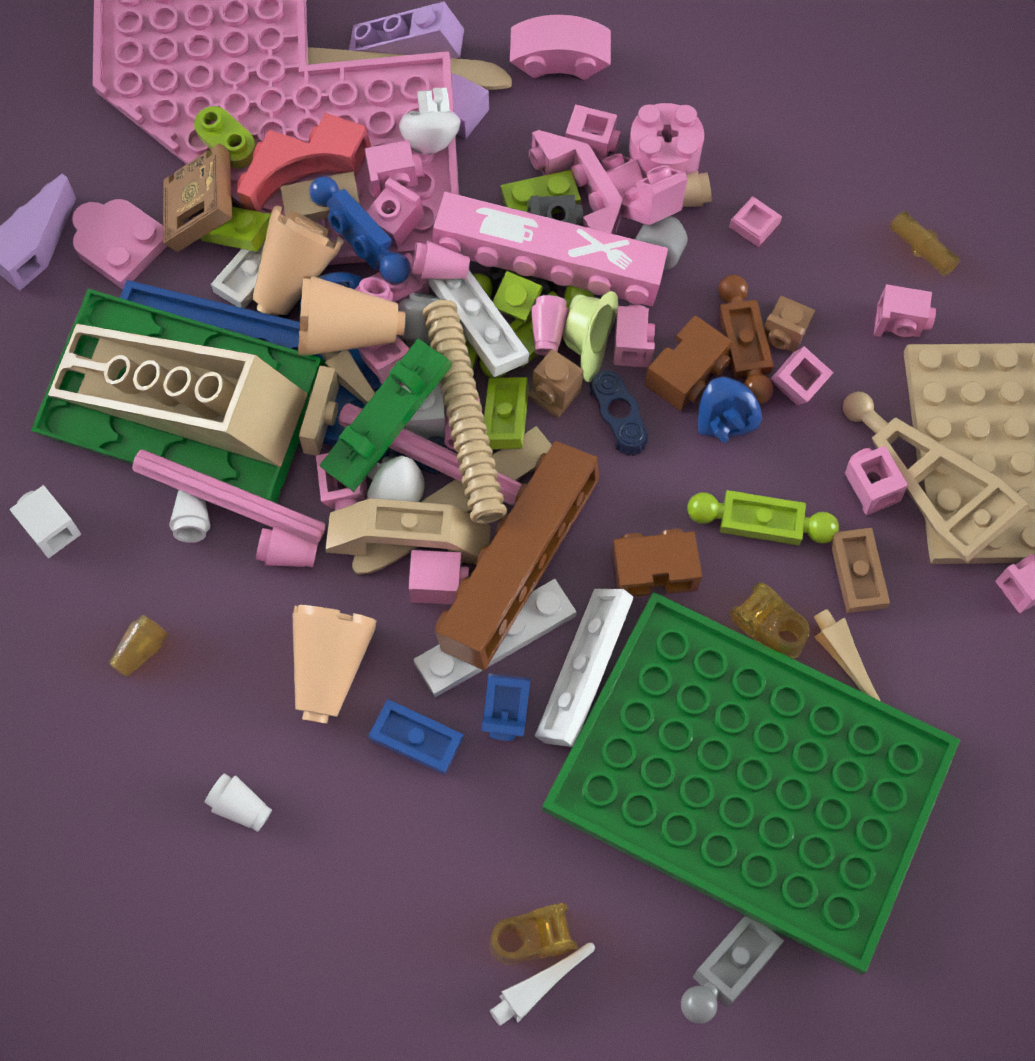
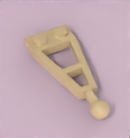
(979, 519)

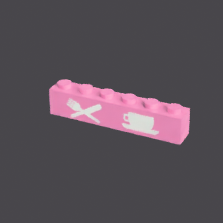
(550, 249)

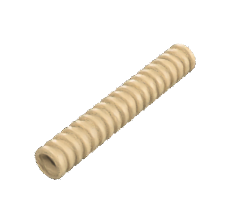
(465, 414)

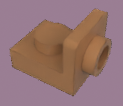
(787, 324)

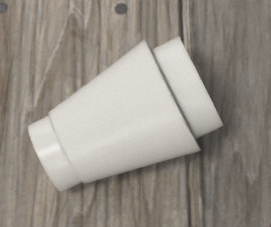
(189, 518)
(237, 803)

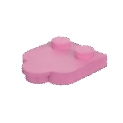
(116, 239)

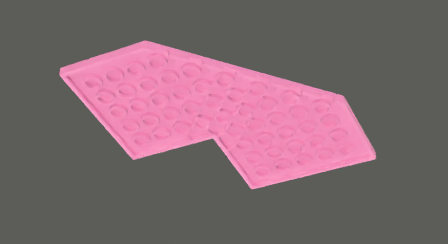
(251, 58)

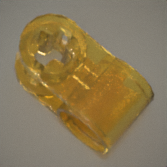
(766, 615)
(536, 935)

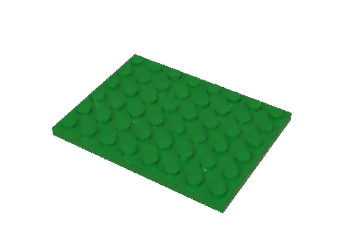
(754, 781)

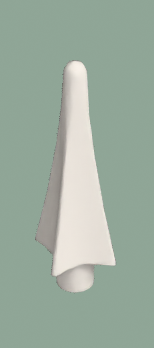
(523, 996)

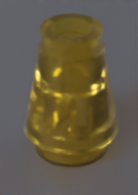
(137, 645)

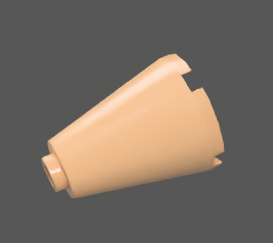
(291, 250)
(344, 318)
(326, 658)

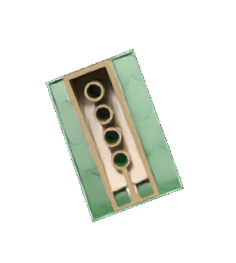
(179, 391)

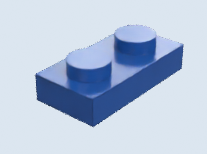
(416, 737)

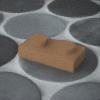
(859, 570)

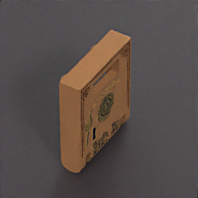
(196, 186)

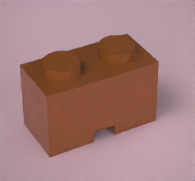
(683, 372)
(656, 561)

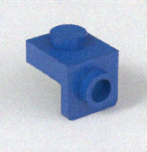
(506, 706)

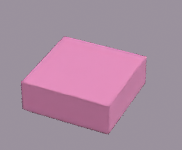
(755, 221)

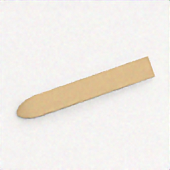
(479, 72)
(509, 462)

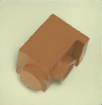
(556, 383)

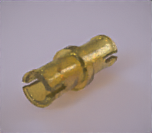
(924, 243)

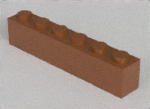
(517, 555)

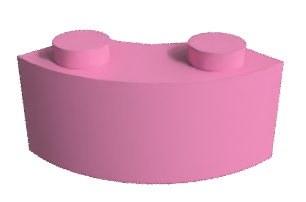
(560, 46)

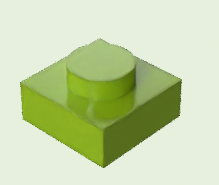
(517, 296)

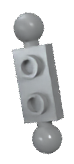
(729, 969)

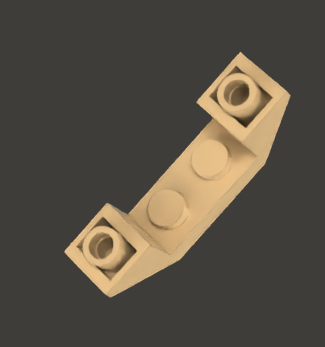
(406, 525)

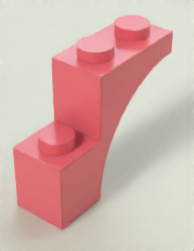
(280, 159)

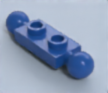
(359, 230)

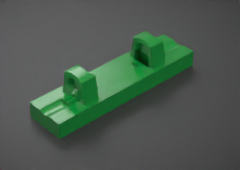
(385, 415)

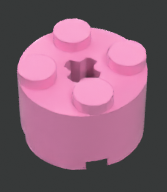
(666, 136)

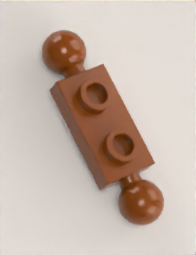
(749, 346)

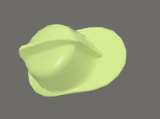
(589, 329)

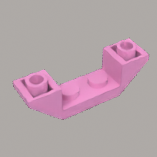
(558, 154)
(646, 198)

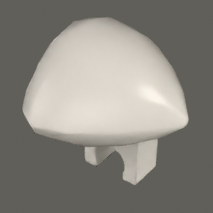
(433, 125)
(396, 480)

